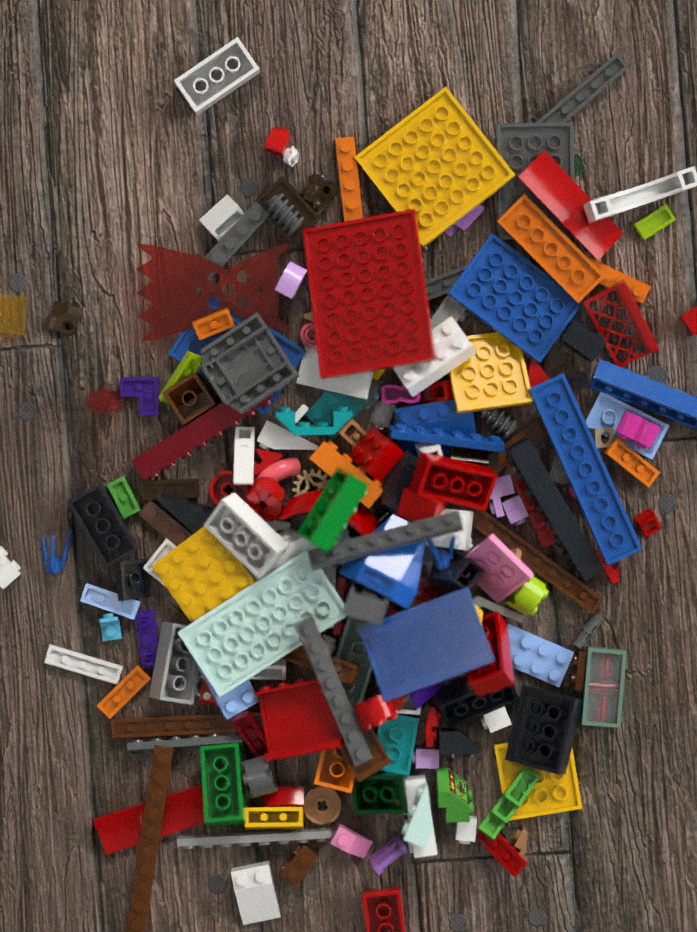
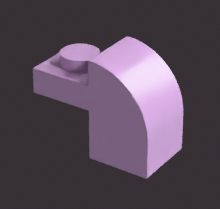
(291, 279)
(501, 488)

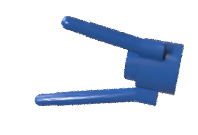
(441, 557)
(53, 563)

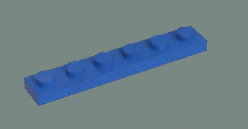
(438, 436)

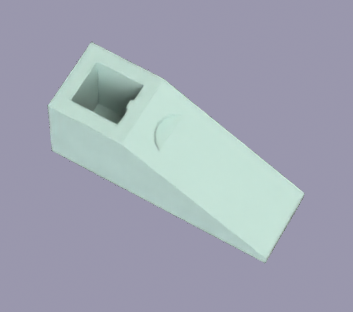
(420, 824)

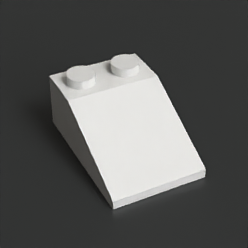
(255, 892)

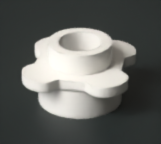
(291, 156)

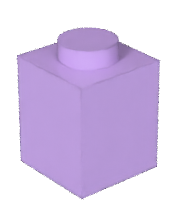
(515, 510)
(426, 757)

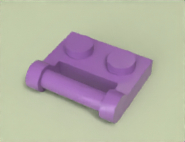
(388, 853)

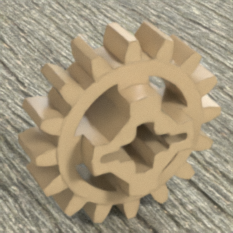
(307, 477)

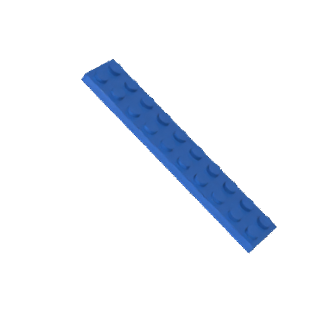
(585, 469)

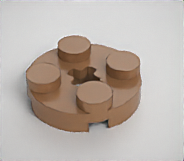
(324, 815)

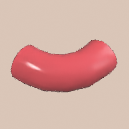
(281, 469)

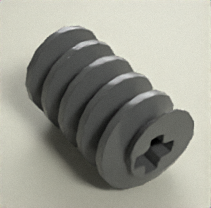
(284, 213)
(499, 420)

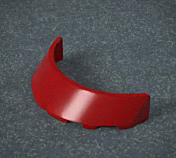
(361, 520)

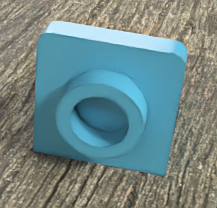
(110, 627)

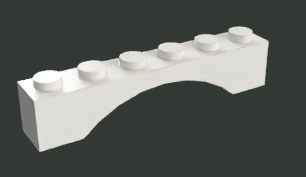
(641, 195)

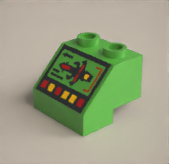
(454, 796)

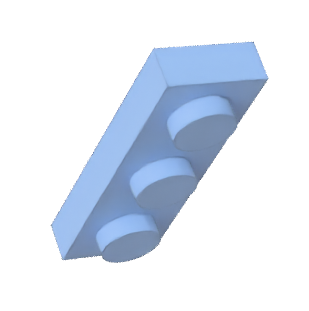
(109, 601)

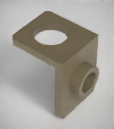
(596, 434)

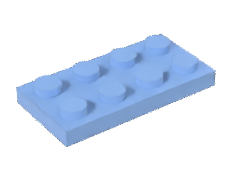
(607, 414)
(538, 656)
(235, 700)

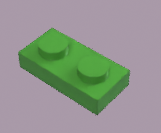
(124, 497)

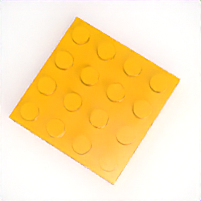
(491, 377)
(202, 574)
(549, 795)

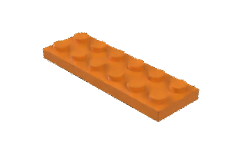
(550, 248)

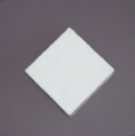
(300, 412)

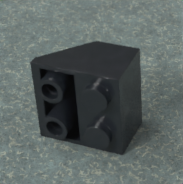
(457, 576)
(455, 742)

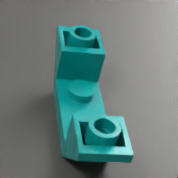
(338, 418)

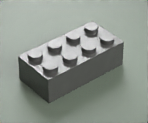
(365, 604)

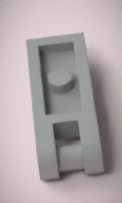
(512, 616)

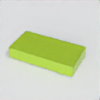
(654, 222)

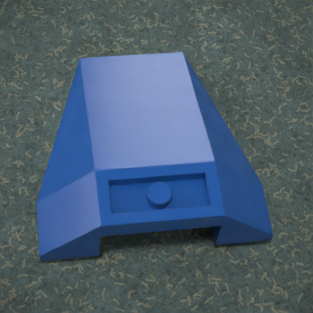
(390, 572)

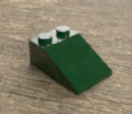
(380, 794)

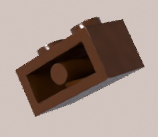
(299, 864)

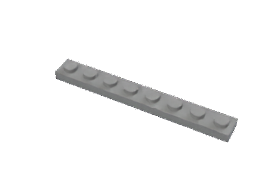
(247, 838)

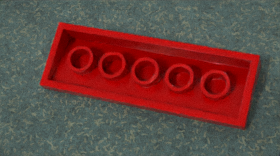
(565, 203)
(123, 827)

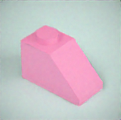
(350, 841)

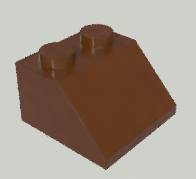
(189, 399)

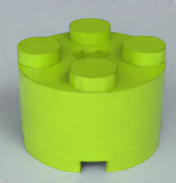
(528, 597)

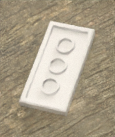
(352, 385)

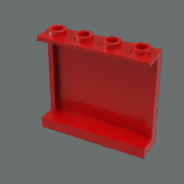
(297, 720)

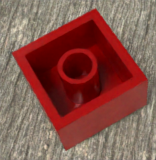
(376, 454)

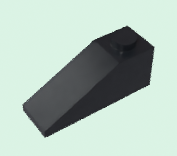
(399, 479)
(190, 513)

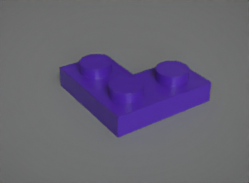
(146, 389)

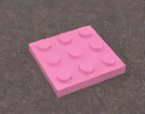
(502, 569)

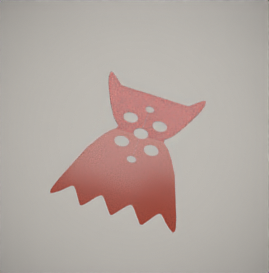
(179, 273)

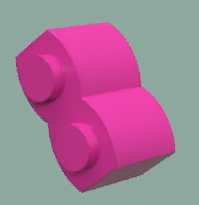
(393, 394)
(637, 429)

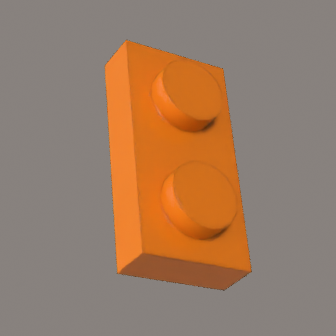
(213, 323)

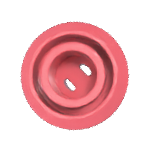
(306, 333)

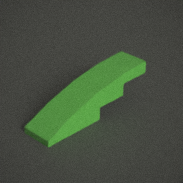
(509, 802)

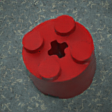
(220, 482)
(265, 498)
(374, 712)

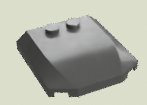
(247, 364)

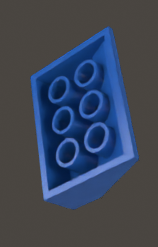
(434, 415)

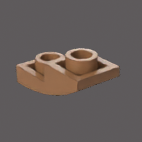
(520, 840)

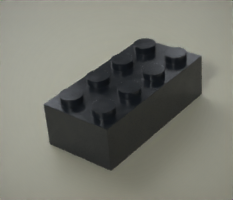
(103, 525)
(461, 703)

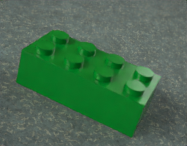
(333, 509)
(222, 785)

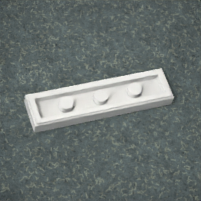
(83, 664)

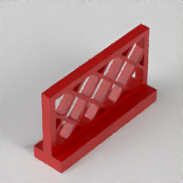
(637, 320)

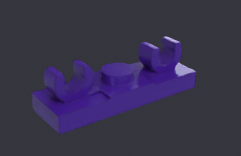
(147, 637)

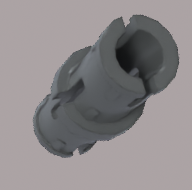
(588, 630)

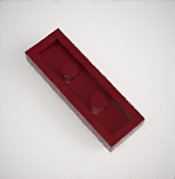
(250, 732)

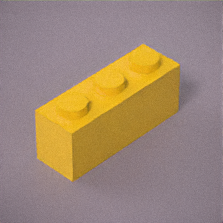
(274, 818)

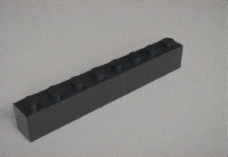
(554, 509)

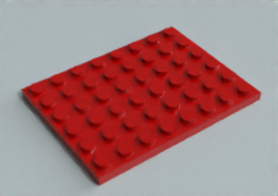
(368, 294)

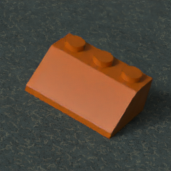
(334, 771)

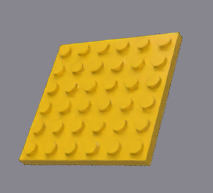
(435, 165)

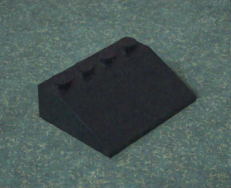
(544, 729)

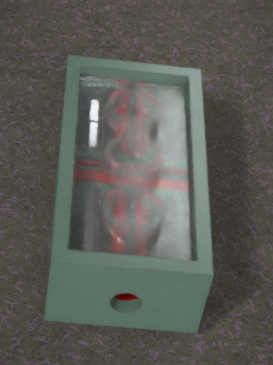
(603, 687)

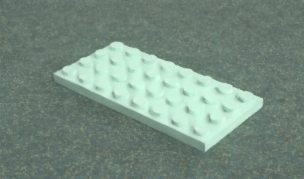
(259, 623)

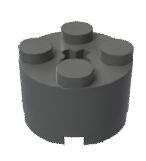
(259, 777)

